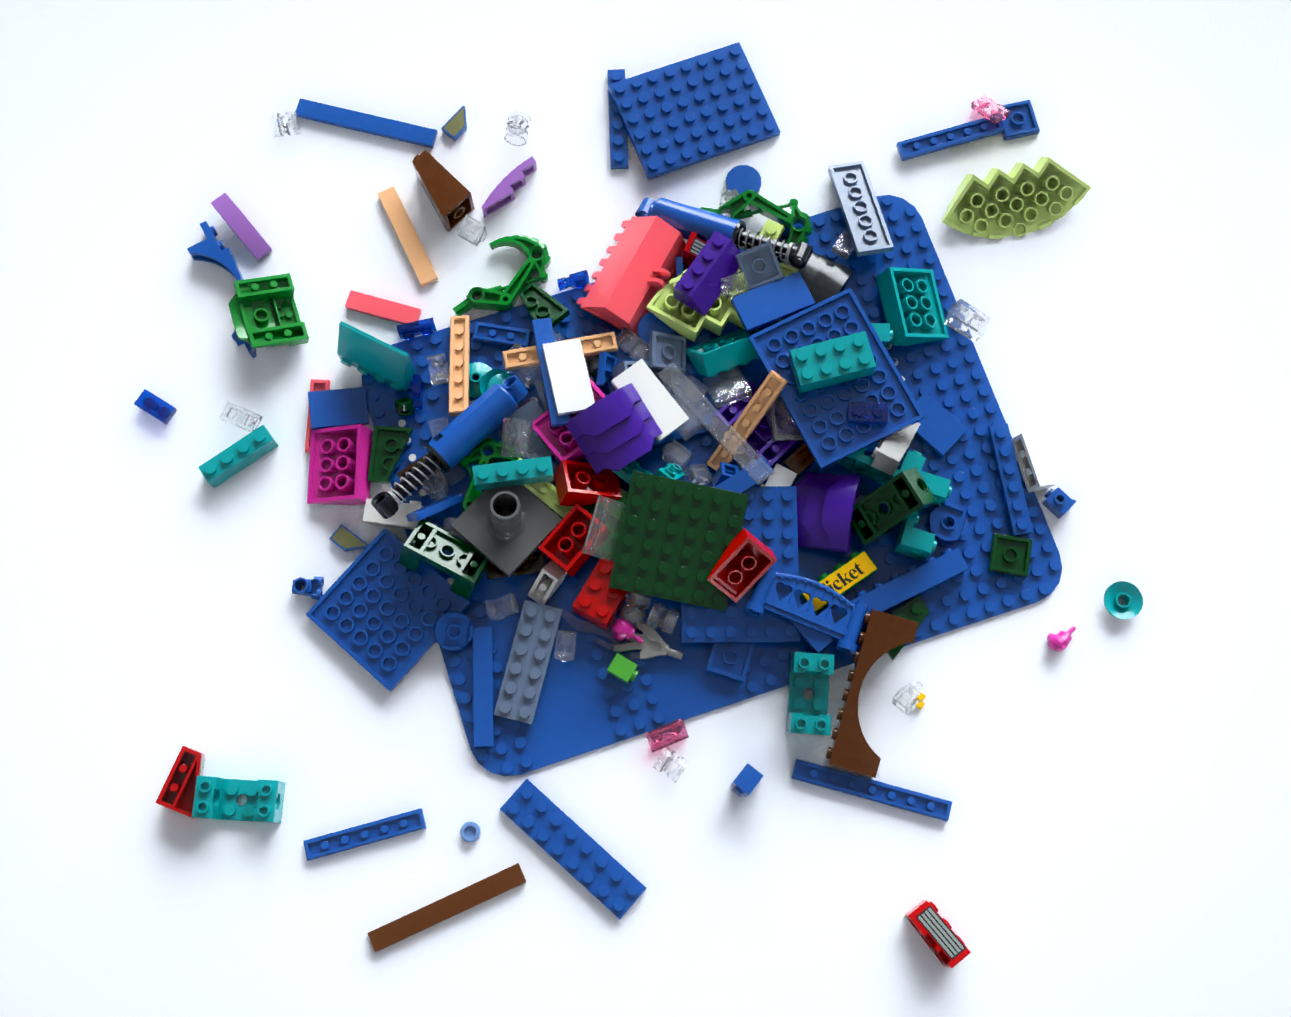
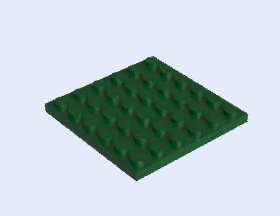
(675, 538)

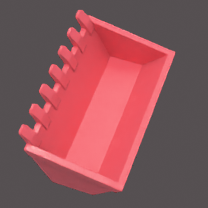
(633, 272)

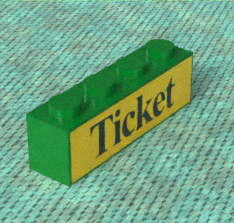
(844, 577)

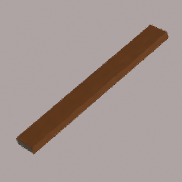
(446, 907)

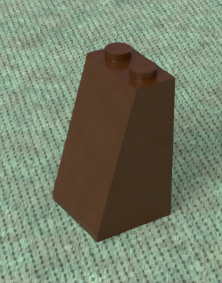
(443, 190)

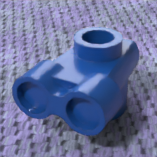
(313, 587)

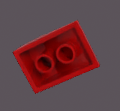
(579, 484)
(741, 565)

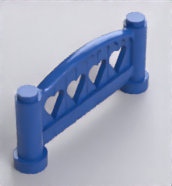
(845, 630)

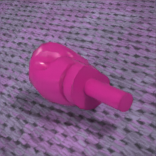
(624, 629)
(1060, 640)

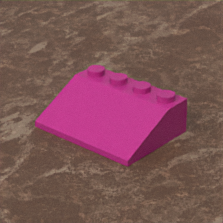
(559, 439)
(339, 465)

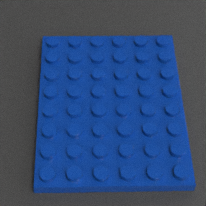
(693, 110)
(823, 412)
(772, 520)

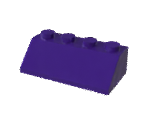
(701, 281)

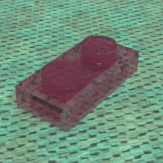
(990, 109)
(667, 735)

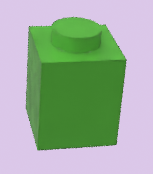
(623, 669)

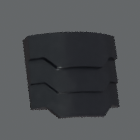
(823, 277)

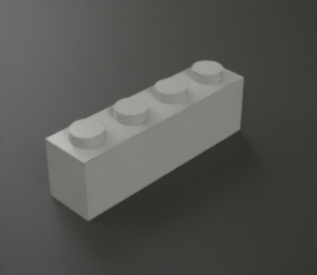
(892, 449)

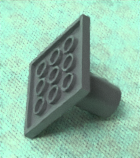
(506, 525)

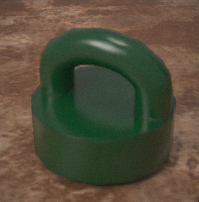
(404, 404)

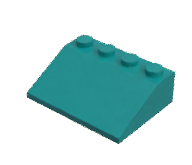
(912, 305)
(374, 357)

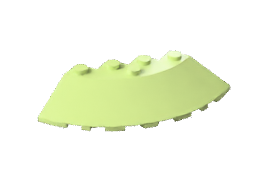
(1014, 202)
(688, 321)

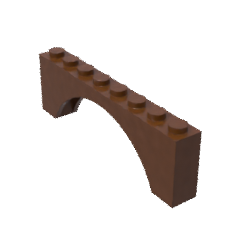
(849, 744)

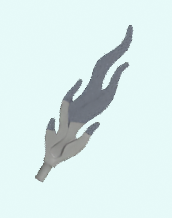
(651, 647)

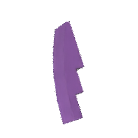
(504, 191)
(241, 226)

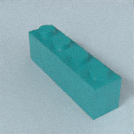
(238, 456)
(512, 473)

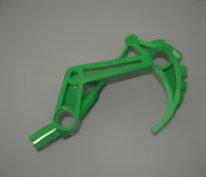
(743, 204)
(499, 300)
(479, 458)

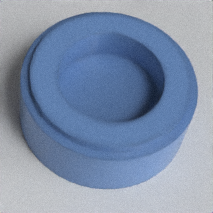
(470, 831)

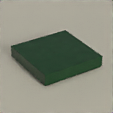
(1010, 555)

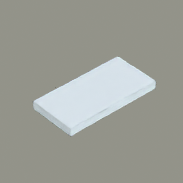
(568, 376)
(654, 395)

